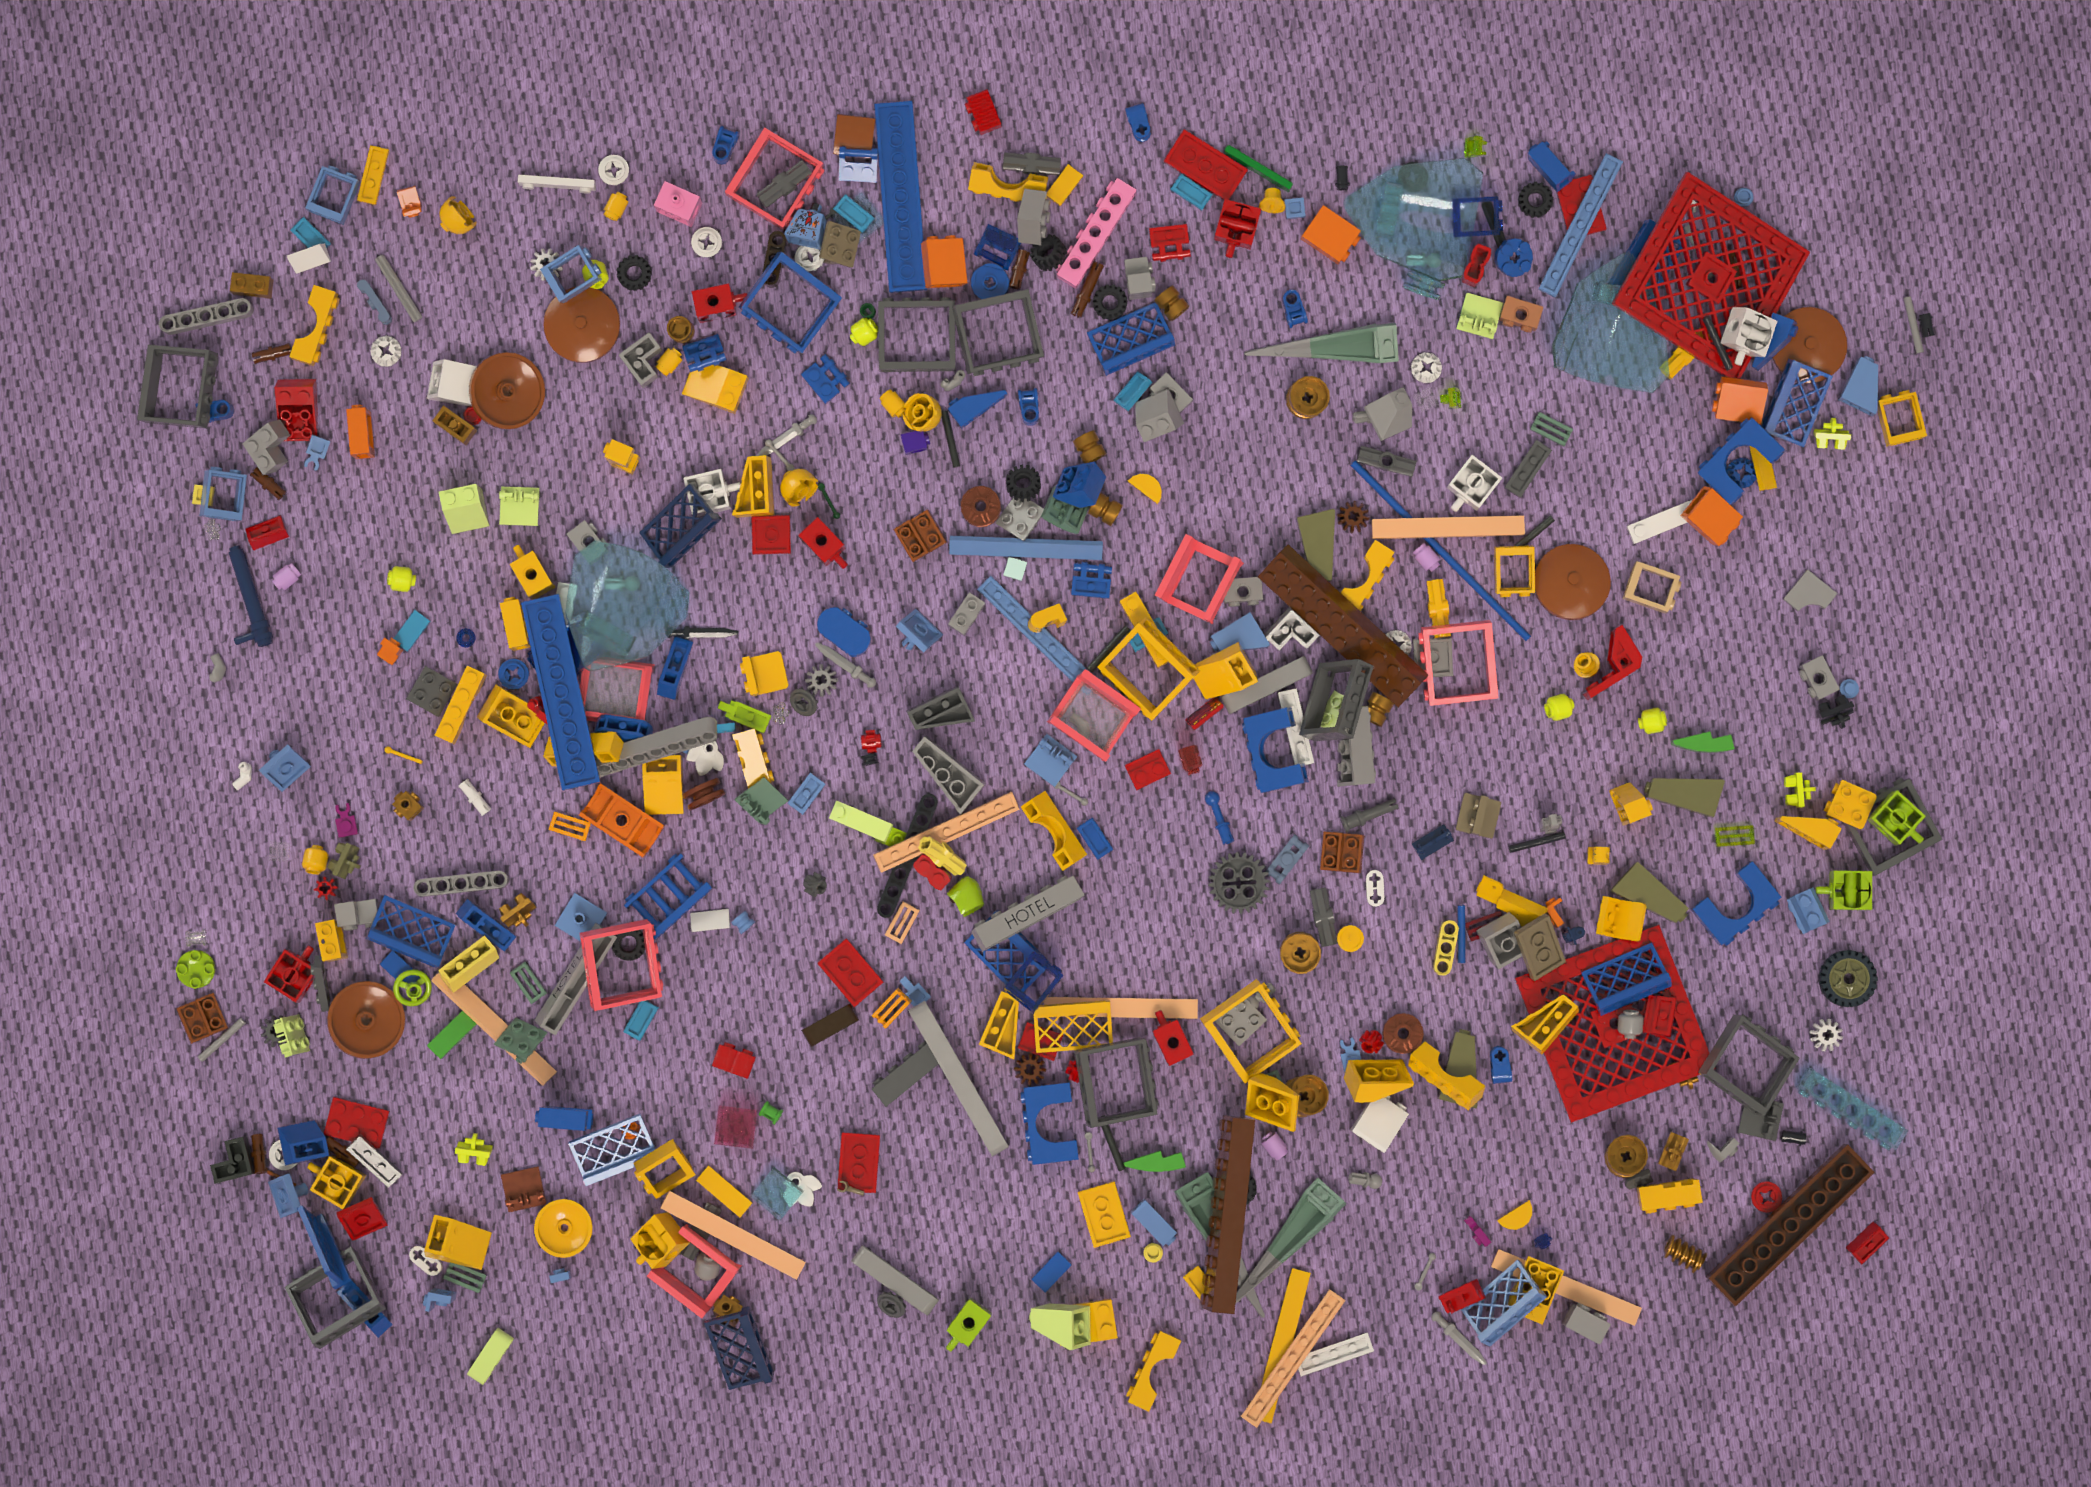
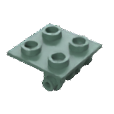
(761, 800)
(520, 1039)

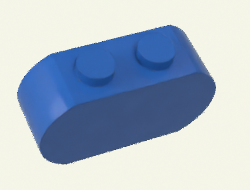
(844, 631)
(626, 728)

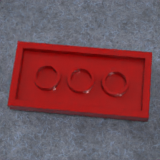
(1205, 165)

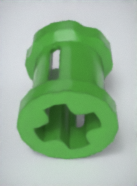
(770, 1112)

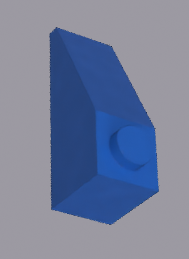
(1784, 331)
(971, 407)
(674, 668)
(485, 925)
(356, 1298)

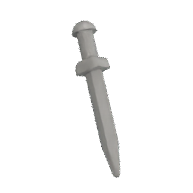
(797, 429)
(856, 672)
(1449, 1329)

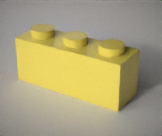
(468, 964)

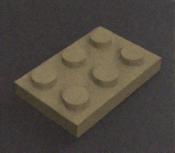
(1539, 947)

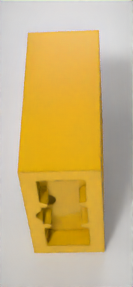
(1920, 432)
(1514, 550)
(514, 624)
(334, 945)
(657, 1157)

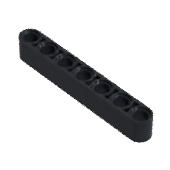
(908, 865)

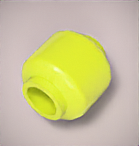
(604, 275)
(864, 331)
(401, 579)
(1559, 707)
(1652, 720)

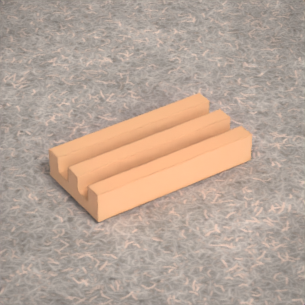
(894, 937)

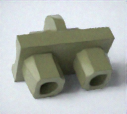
(346, 862)

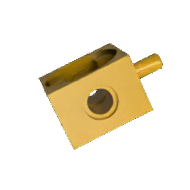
(524, 567)
(336, 1181)
(659, 1241)

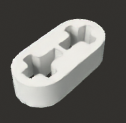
(1379, 886)
(422, 1263)

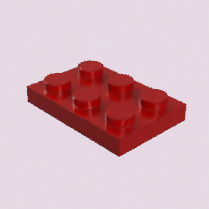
(1570, 200)
(850, 972)
(351, 1119)
(859, 1161)

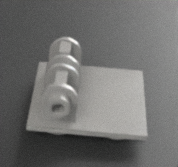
(1020, 518)
(1241, 1022)

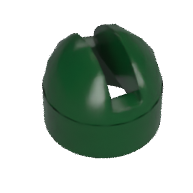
(864, 314)

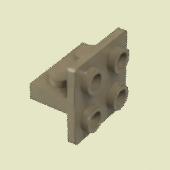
(839, 244)
(1478, 815)

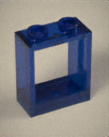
(1498, 223)
(1021, 997)

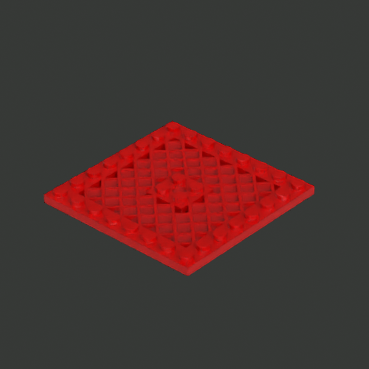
(1691, 189)
(1555, 1055)

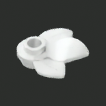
(706, 760)
(807, 1184)

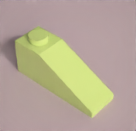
(860, 821)

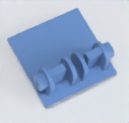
(1050, 760)

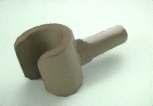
(850, 1189)

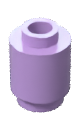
(1427, 557)
(286, 576)
(1274, 1145)

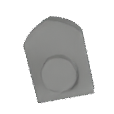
(1729, 1148)

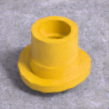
(1272, 201)
(1586, 665)
(1350, 938)

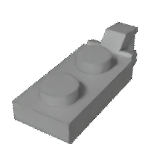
(1550, 824)

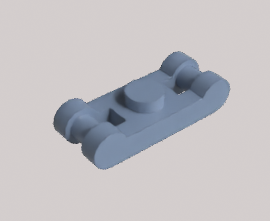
(375, 302)
(1287, 859)

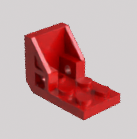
(1620, 648)

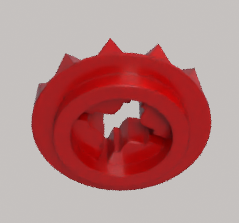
(1775, 1195)

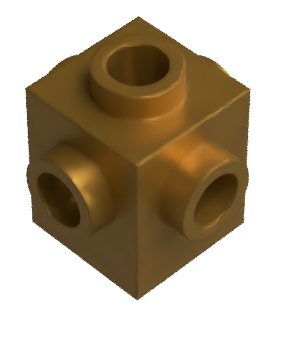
(414, 806)
(727, 1306)

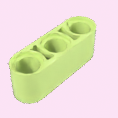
(490, 1356)

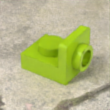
(894, 837)

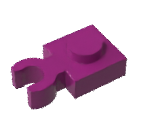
(346, 824)
(1479, 1237)

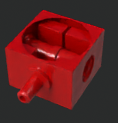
(1231, 220)
(722, 293)
(828, 552)
(292, 974)
(1164, 1032)

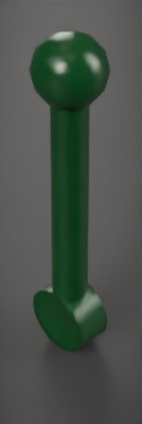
(821, 487)

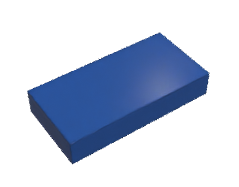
(1094, 838)
(396, 965)
(1051, 1272)

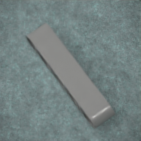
(215, 319)
(1268, 685)
(452, 887)
(895, 1280)

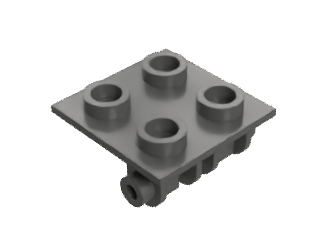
(431, 691)
(1761, 1126)

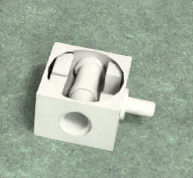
(1748, 333)
(1473, 484)
(712, 489)

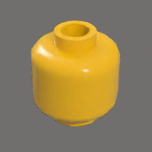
(315, 860)

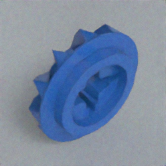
(1737, 464)
(504, 675)

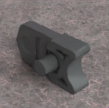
(1642, 1178)

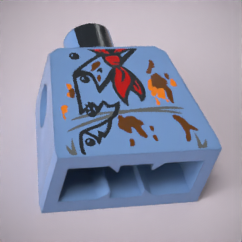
(807, 227)

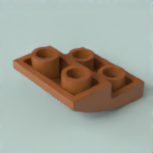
(854, 133)
(920, 535)
(1342, 852)
(201, 1018)

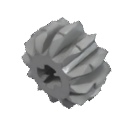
(820, 674)

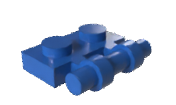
(702, 349)
(821, 383)
(1090, 586)

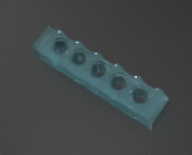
(1895, 1132)

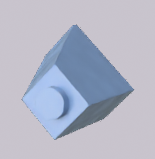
(1862, 387)
(1243, 631)
(1154, 1223)

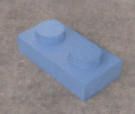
(806, 793)

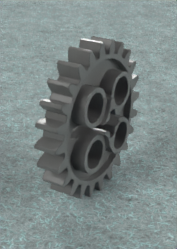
(1240, 900)

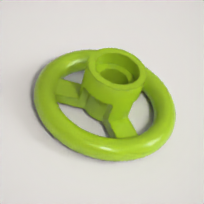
(412, 994)

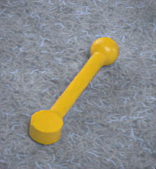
(388, 749)

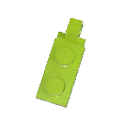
(746, 715)

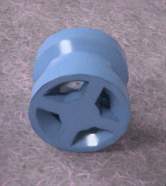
(743, 922)

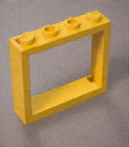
(1167, 650)
(1270, 1057)

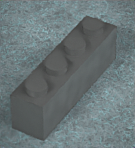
(905, 1075)

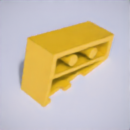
(1002, 1026)

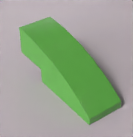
(1704, 743)
(451, 1035)
(1156, 1163)

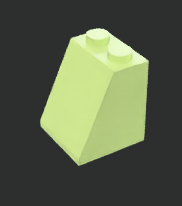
(464, 508)
(1063, 1324)

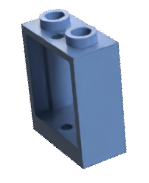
(315, 194)
(553, 281)
(236, 514)

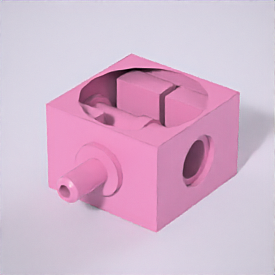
(678, 204)

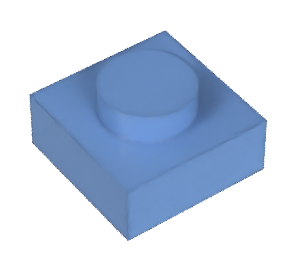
(1294, 208)
(560, 1275)

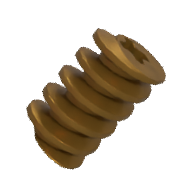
(1684, 1254)

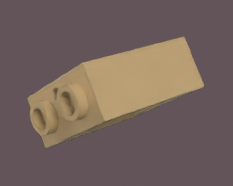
(1633, 580)

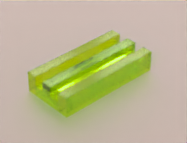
(1718, 836)

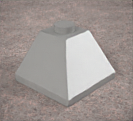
(1390, 414)

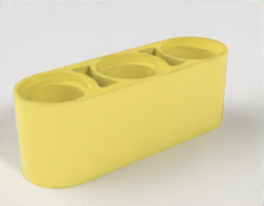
(1451, 940)

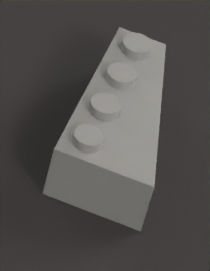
(1357, 754)
(950, 775)

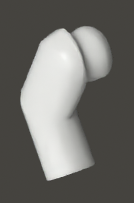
(245, 775)

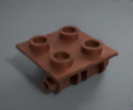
(523, 1189)

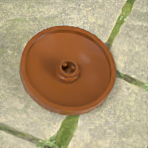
(583, 326)
(1818, 343)
(506, 390)
(1572, 582)
(365, 1020)

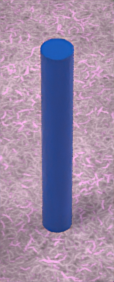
(1461, 934)

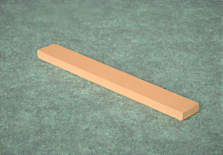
(1448, 527)
(947, 831)
(1138, 1007)
(494, 1027)
(732, 1235)
(1579, 1292)
(1293, 1358)

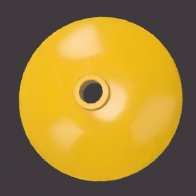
(553, 1238)

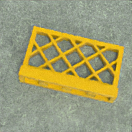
(1067, 1010)

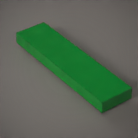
(1258, 168)

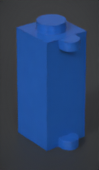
(1549, 166)

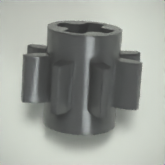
(814, 884)

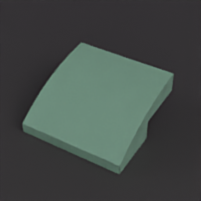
(1063, 514)

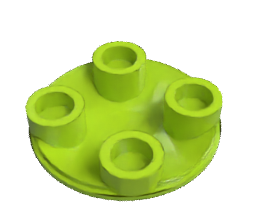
(195, 969)

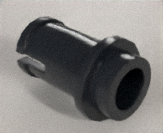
(1342, 178)
(1926, 324)
(1794, 1137)

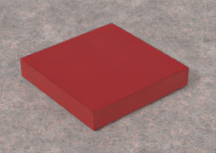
(771, 535)
(362, 1218)

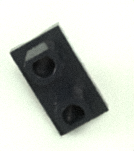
(1836, 715)

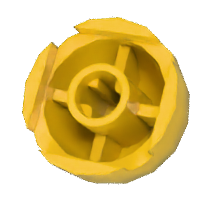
(456, 217)
(922, 412)
(797, 485)

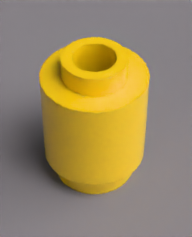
(615, 206)
(669, 361)
(893, 403)

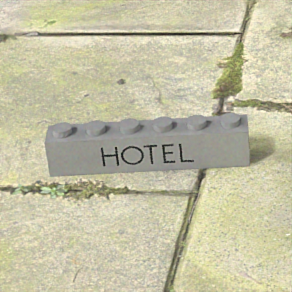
(1027, 913)
(571, 986)

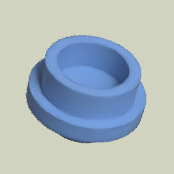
(1743, 197)
(1849, 688)

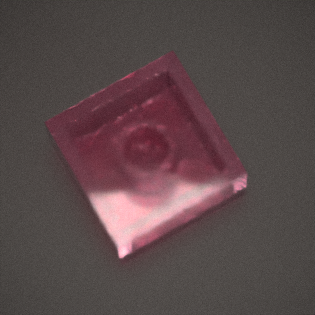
(736, 1126)

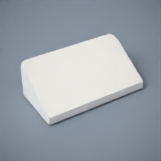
(309, 258)
(710, 920)

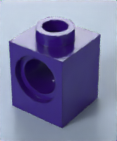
(915, 442)

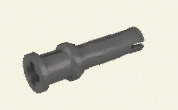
(1360, 818)

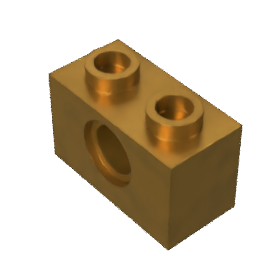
(251, 285)
(454, 425)

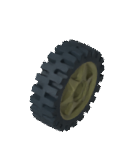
(1863, 978)

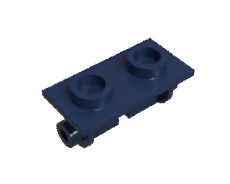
(1432, 842)
(1573, 934)

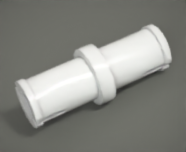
(474, 797)

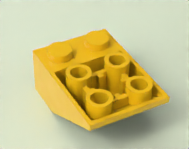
(1225, 672)
(663, 785)
(457, 1242)
(1547, 1279)

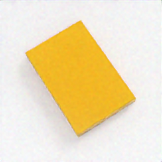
(1104, 1214)

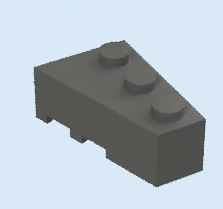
(941, 710)

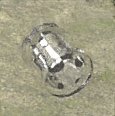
(196, 938)

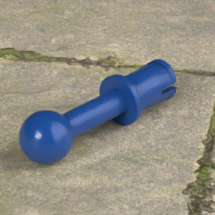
(1212, 799)

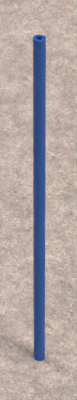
(1443, 553)

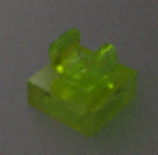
(1473, 146)
(1452, 398)

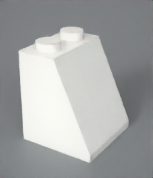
(450, 382)
(1380, 1122)

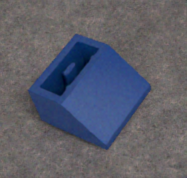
(1080, 485)
(302, 1142)

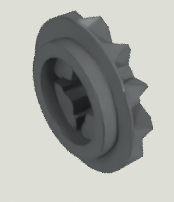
(799, 705)
(895, 1308)

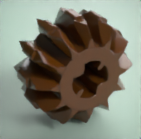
(1355, 510)
(1023, 1067)

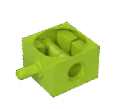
(1897, 818)
(1852, 883)
(963, 1333)

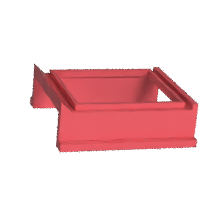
(1178, 567)
(684, 1293)

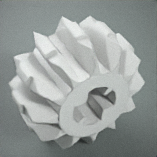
(541, 259)
(1829, 1042)

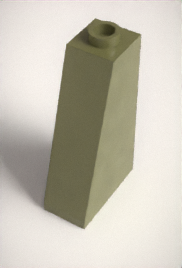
(1318, 540)
(1688, 794)
(1643, 887)
(1461, 1059)

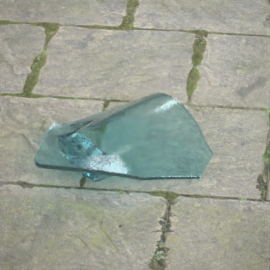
(1410, 215)
(1603, 341)
(621, 605)

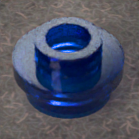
(461, 633)
(1543, 1241)

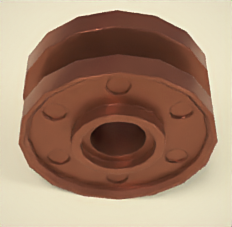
(976, 495)
(703, 794)
(1391, 1037)

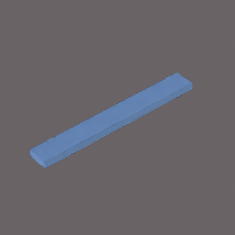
(1580, 225)
(1029, 548)
(1019, 618)

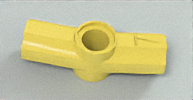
(942, 855)

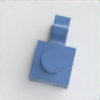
(915, 993)

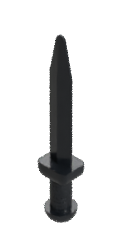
(702, 633)

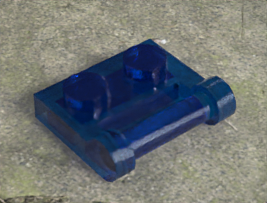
(1000, 241)

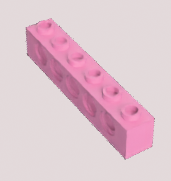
(1125, 194)

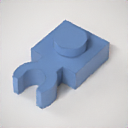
(317, 449)
(1349, 1053)

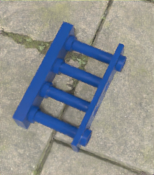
(685, 901)

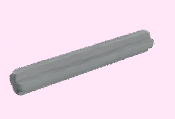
(398, 288)

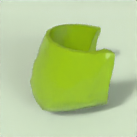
(966, 895)

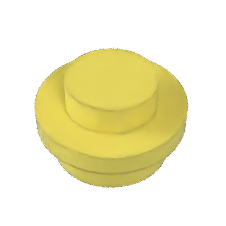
(1153, 1252)

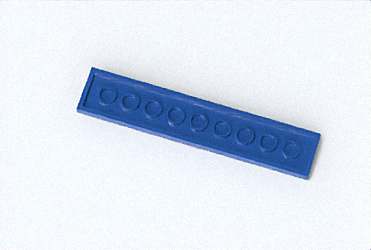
(900, 196)
(560, 692)

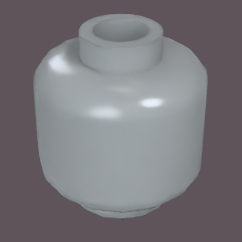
(1630, 1023)
(706, 1267)

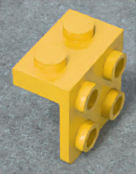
(764, 673)
(1850, 804)
(1621, 919)

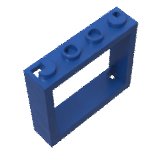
(833, 298)

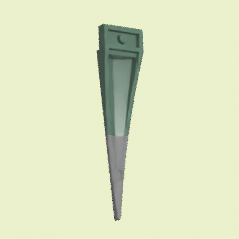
(1363, 344)
(1196, 1203)
(1309, 1217)

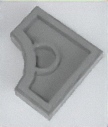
(1809, 591)

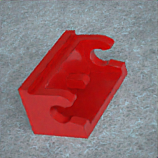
(1462, 1296)

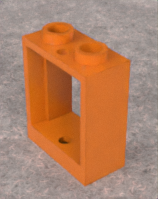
(360, 432)

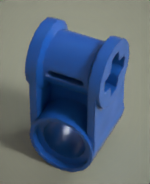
(1138, 119)
(725, 141)
(1294, 310)
(1029, 403)
(215, 414)
(1500, 1069)

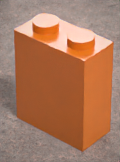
(1331, 235)
(944, 262)
(1739, 399)
(1712, 516)

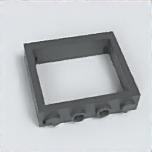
(1024, 296)
(916, 366)
(151, 382)
(1351, 702)
(1863, 851)
(1777, 1081)
(1086, 1087)
(344, 1324)

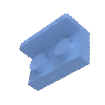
(1807, 910)
(440, 1296)

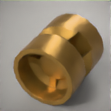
(1171, 303)
(680, 329)
(1089, 447)
(1105, 509)
(1378, 707)

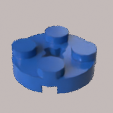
(1523, 261)
(983, 274)

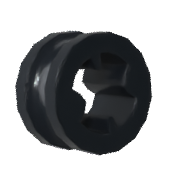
(869, 759)

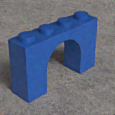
(1715, 469)
(1257, 730)
(1762, 897)
(564, 1118)
(1041, 1149)

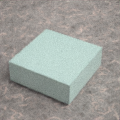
(1015, 568)

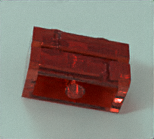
(1190, 760)

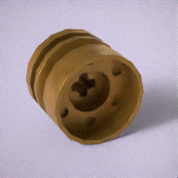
(1313, 388)
(1310, 957)
(1314, 1094)
(1637, 1155)

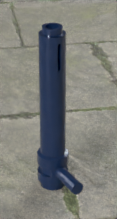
(259, 625)

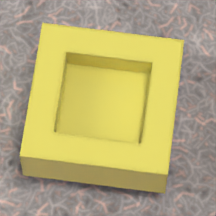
(197, 494)

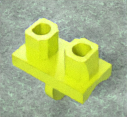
(1823, 435)
(1796, 781)
(473, 1147)

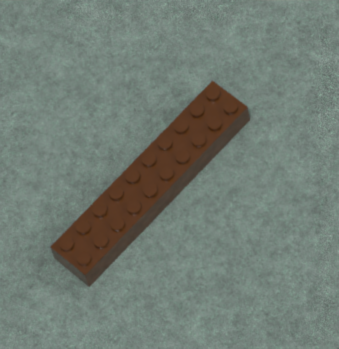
(1342, 624)
(1228, 1214)
(1789, 1224)

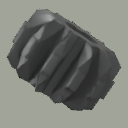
(269, 1032)

